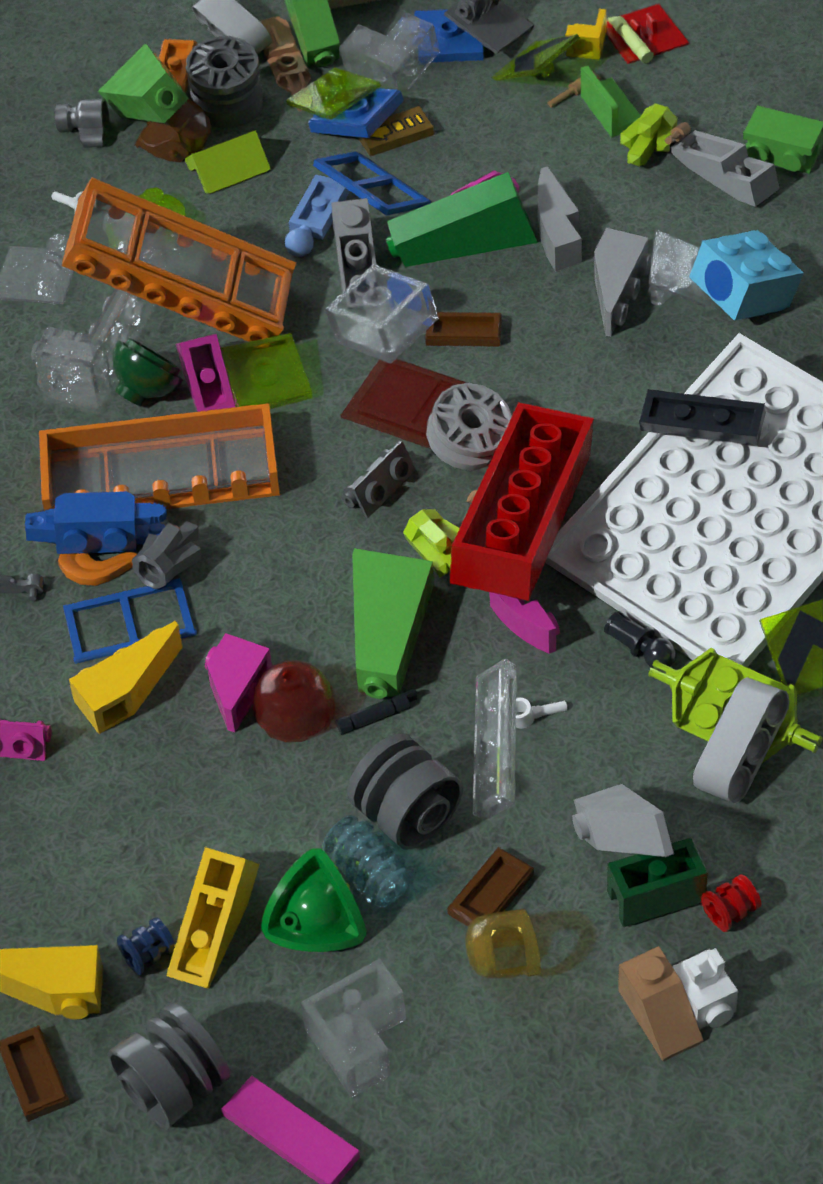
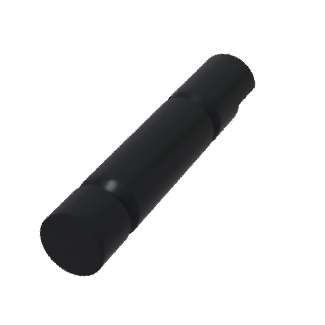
(375, 712)

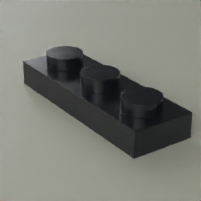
(702, 417)

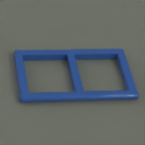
(358, 187)
(123, 598)

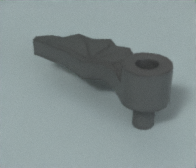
(32, 585)

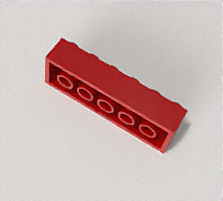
(521, 501)

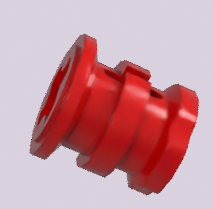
(731, 902)

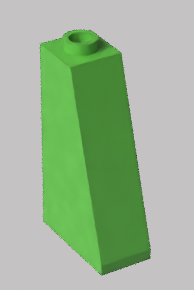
(314, 31)
(144, 89)
(388, 614)

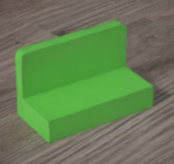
(607, 102)

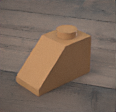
(659, 1003)

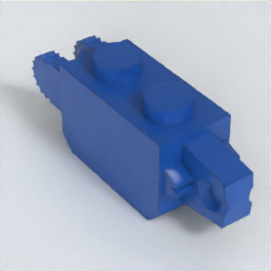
(96, 523)

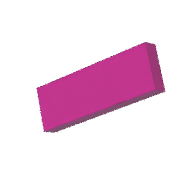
(290, 1132)

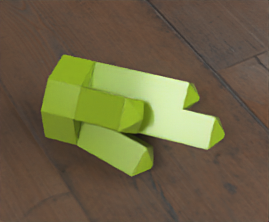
(648, 133)
(432, 538)

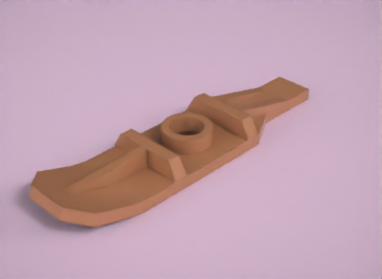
(292, 76)

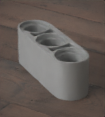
(232, 19)
(741, 740)

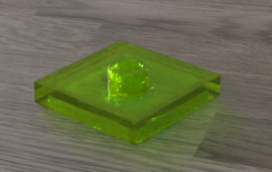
(266, 372)

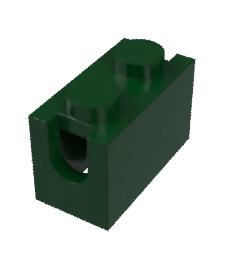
(657, 884)

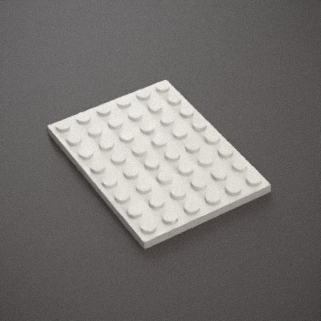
(707, 529)

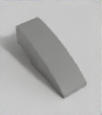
(727, 166)
(558, 223)

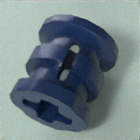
(146, 945)

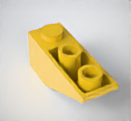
(123, 681)

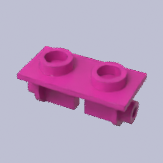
(24, 739)

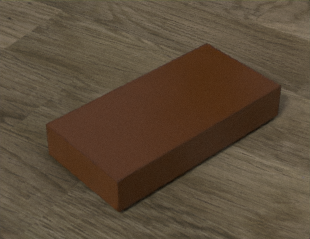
(465, 329)
(491, 887)
(33, 1073)

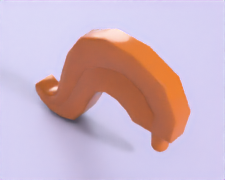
(87, 571)

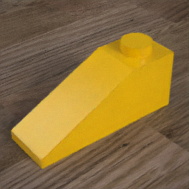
(212, 916)
(54, 978)

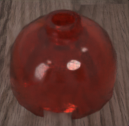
(293, 701)

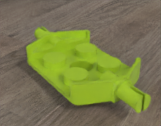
(704, 690)

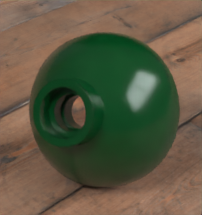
(143, 372)

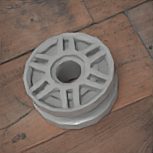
(471, 406)

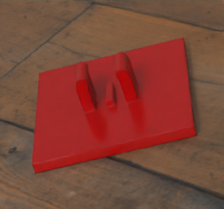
(653, 28)

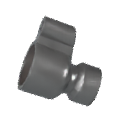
(86, 116)

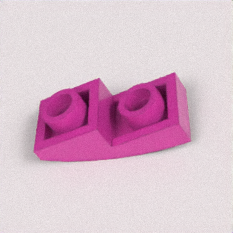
(527, 621)

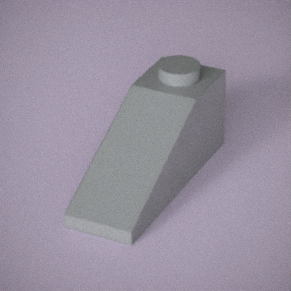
(621, 822)

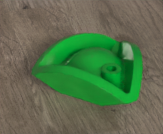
(313, 908)

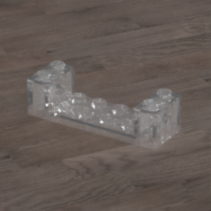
(78, 367)

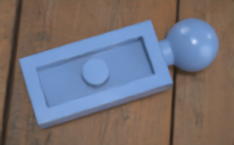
(313, 215)

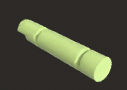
(631, 38)

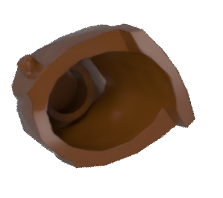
(179, 136)

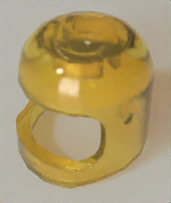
(500, 931)

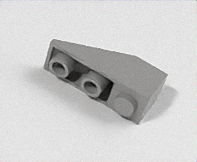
(352, 239)
(617, 273)

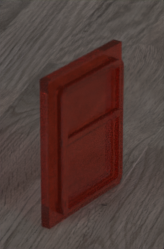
(398, 400)

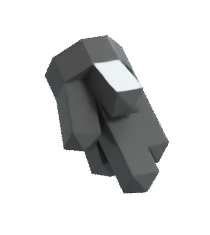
(167, 554)

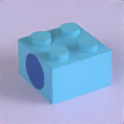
(746, 274)

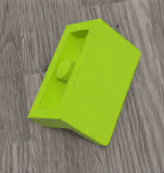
(229, 162)

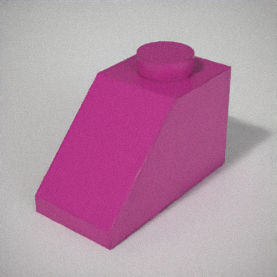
(205, 373)
(233, 674)

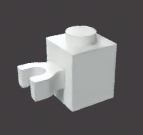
(708, 988)

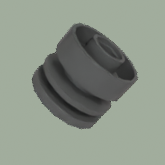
(225, 80)
(404, 790)
(175, 1060)

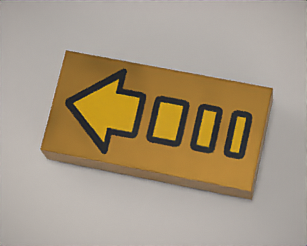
(398, 131)

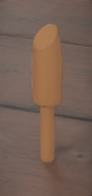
(574, 88)
(678, 133)

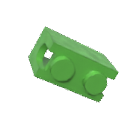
(784, 139)

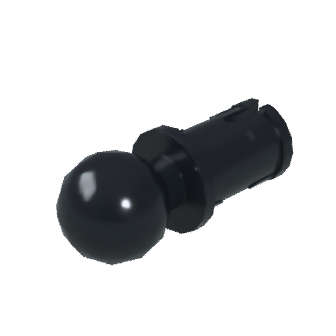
(640, 640)

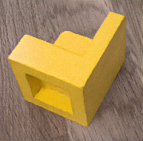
(591, 38)

